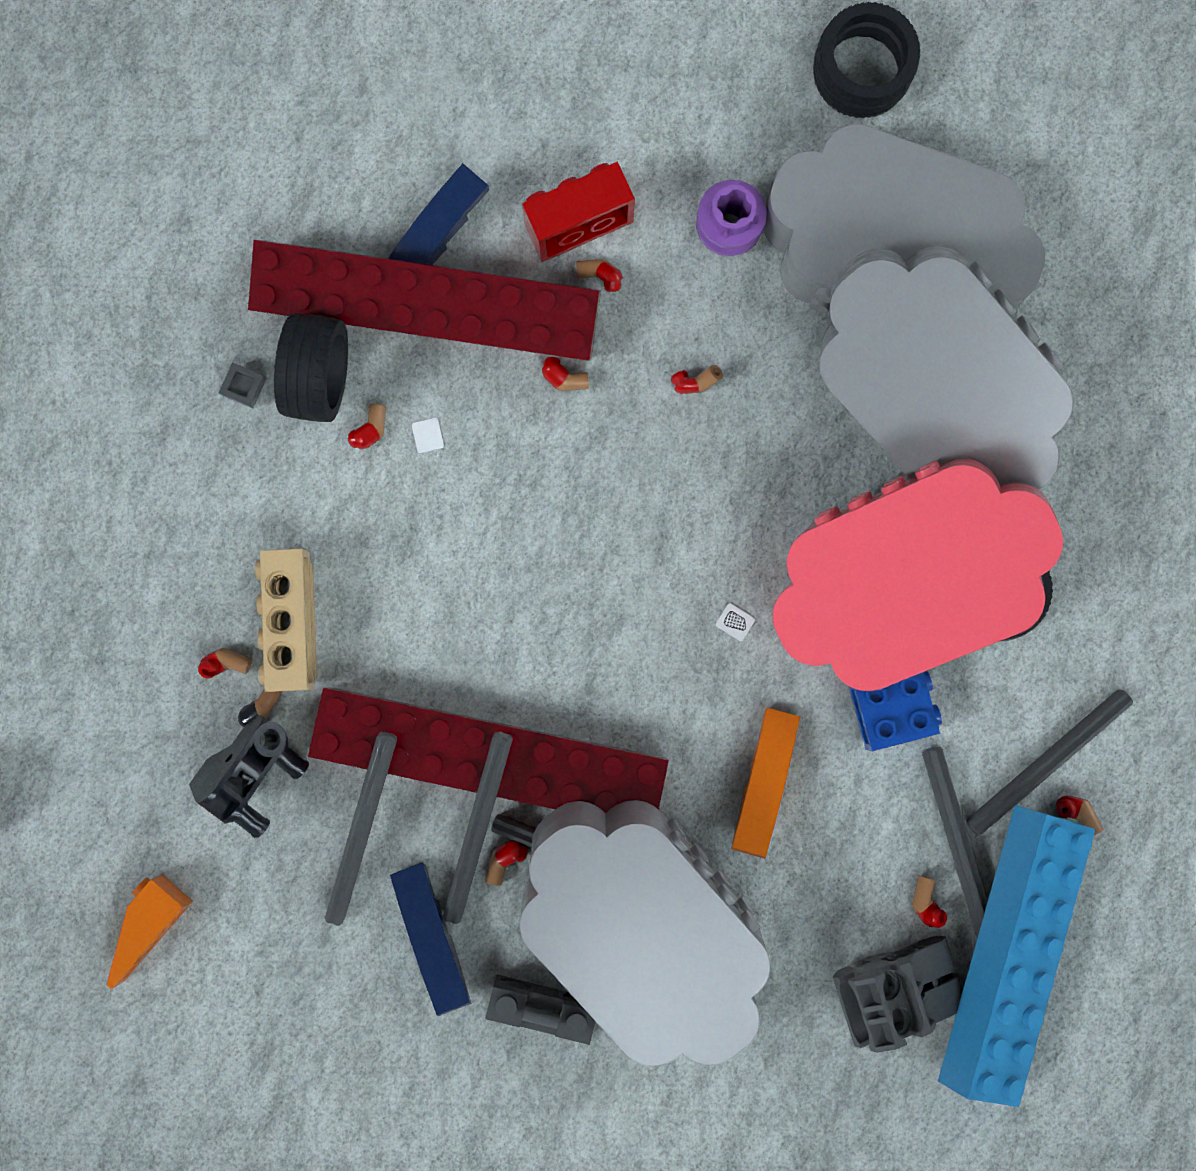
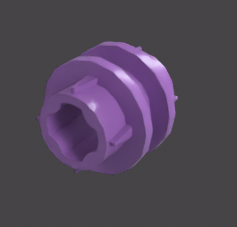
(731, 198)

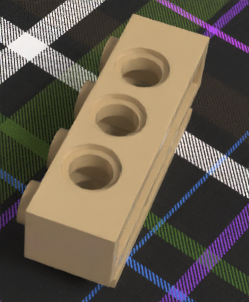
(301, 634)

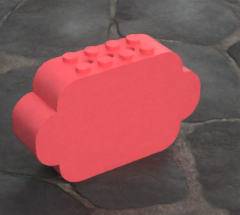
(917, 574)

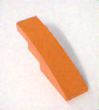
(765, 783)

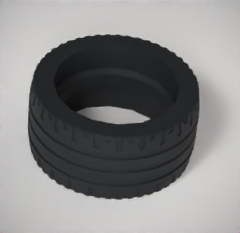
(883, 25)
(311, 367)

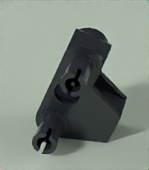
(224, 777)

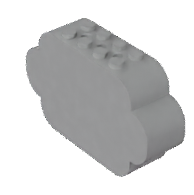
(896, 197)
(943, 366)
(644, 933)

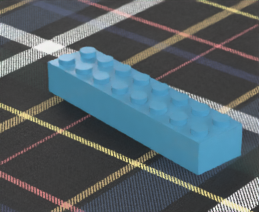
(1016, 957)

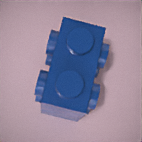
(897, 712)

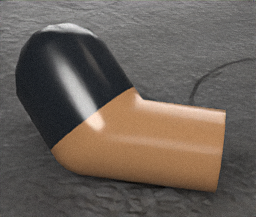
(261, 706)

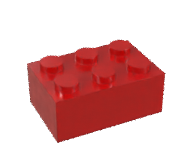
(579, 210)

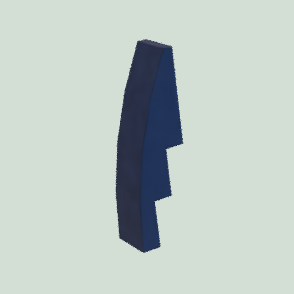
(441, 218)
(430, 939)

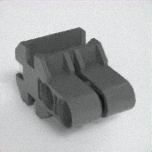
(899, 994)

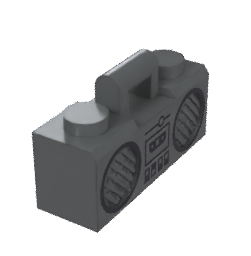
(539, 1009)

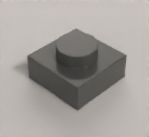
(242, 385)

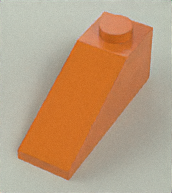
(146, 921)

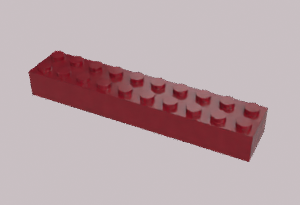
(424, 299)
(454, 748)

